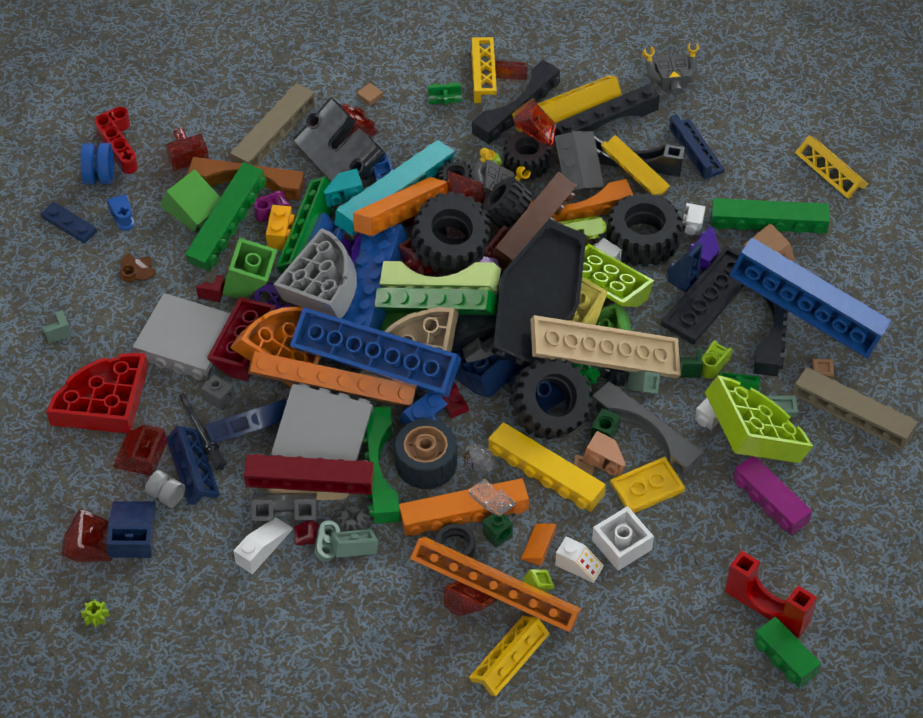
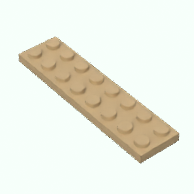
(604, 346)

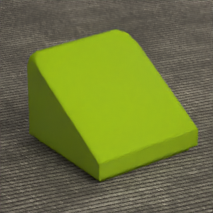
(539, 579)

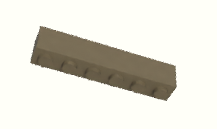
(274, 126)
(855, 408)

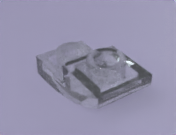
(491, 499)

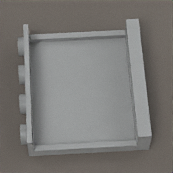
(181, 336)
(322, 424)

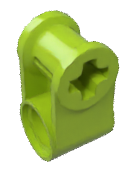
(715, 359)

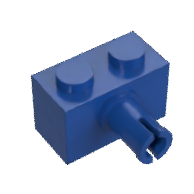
(425, 408)

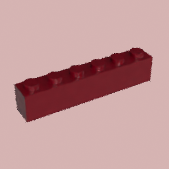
(309, 474)

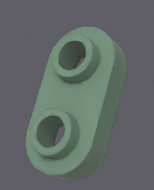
(324, 541)

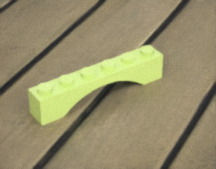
(477, 276)

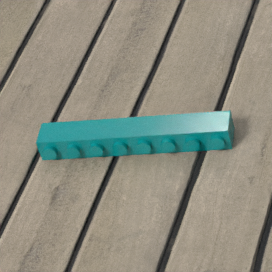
(419, 167)

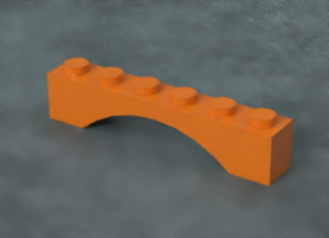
(596, 205)

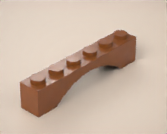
(221, 171)

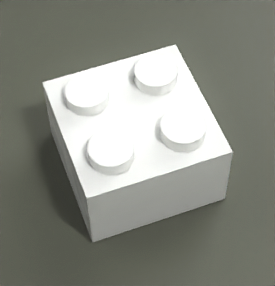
(622, 538)

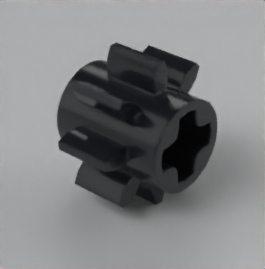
(616, 376)

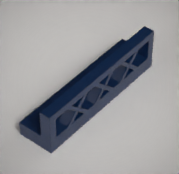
(694, 150)
(188, 463)

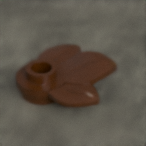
(136, 268)

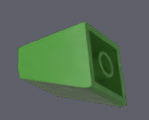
(190, 200)
(248, 268)

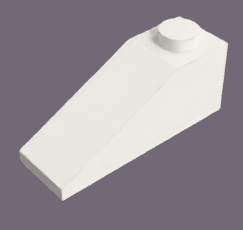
(260, 544)

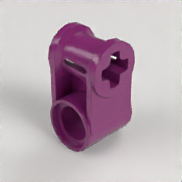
(263, 205)

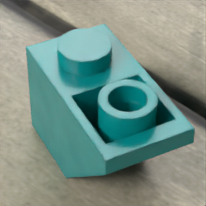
(343, 188)

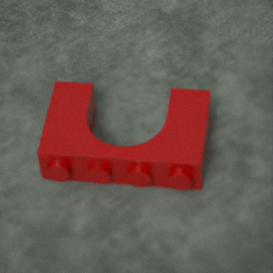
(746, 587)

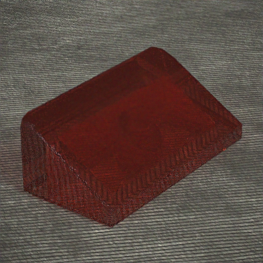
(511, 70)

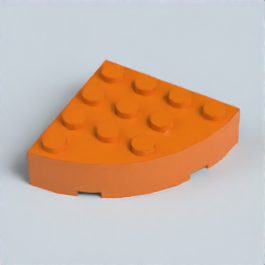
(273, 336)

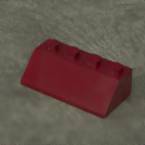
(221, 354)

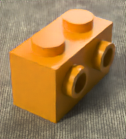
(279, 226)

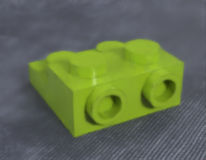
(590, 226)

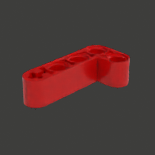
(109, 129)

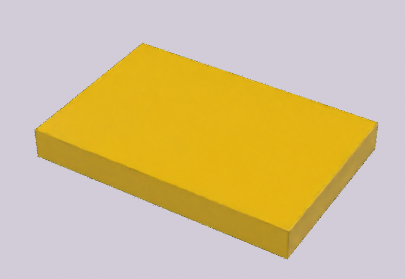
(647, 485)

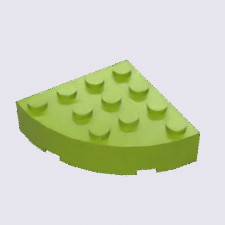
(755, 423)

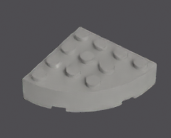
(320, 277)

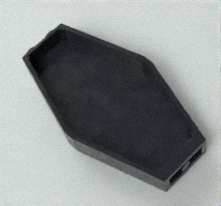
(538, 282)

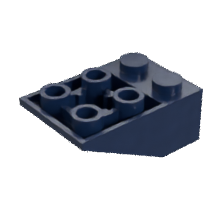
(131, 529)

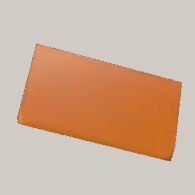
(539, 543)

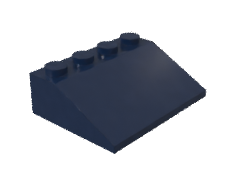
(485, 375)

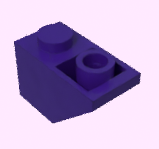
(710, 247)

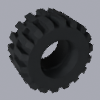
(521, 144)
(507, 202)

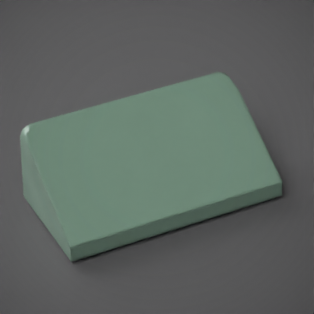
(354, 543)

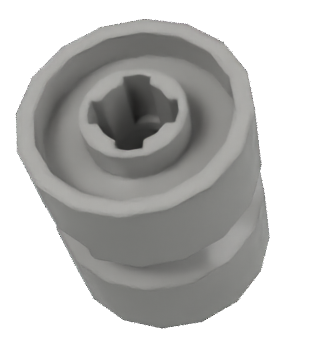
(164, 488)

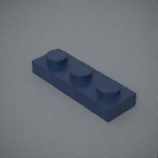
(68, 222)

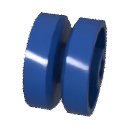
(97, 163)

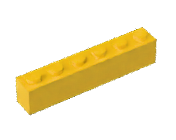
(580, 99)
(546, 467)

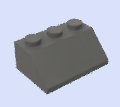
(580, 160)

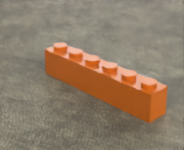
(397, 206)
(456, 508)

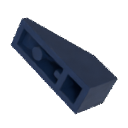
(686, 269)

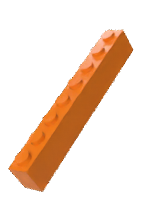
(331, 379)
(496, 583)

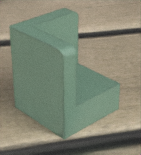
(57, 330)
(643, 381)

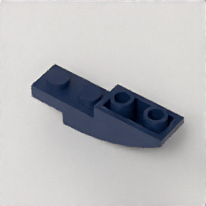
(246, 421)

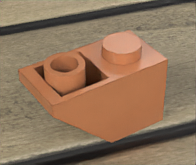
(605, 455)

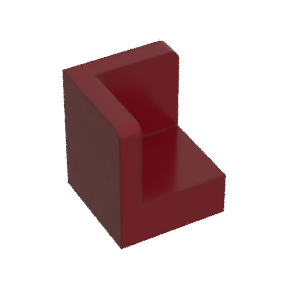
(212, 291)

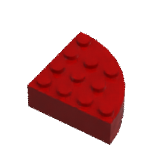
(101, 395)

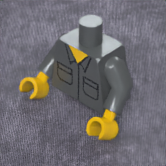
(672, 71)
(491, 174)

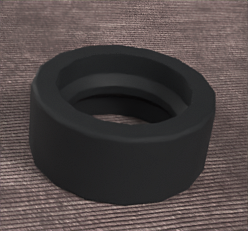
(460, 531)

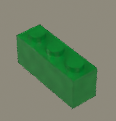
(786, 652)

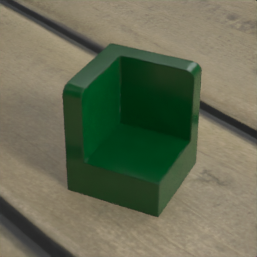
(691, 366)

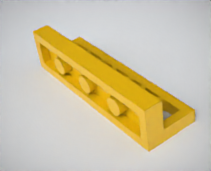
(476, 57)
(837, 163)
(635, 166)
(511, 655)

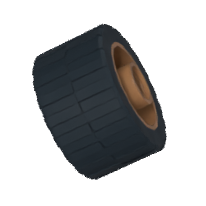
(425, 454)

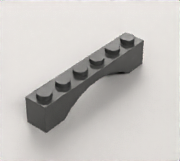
(681, 454)

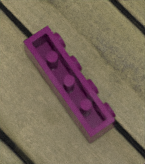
(772, 495)

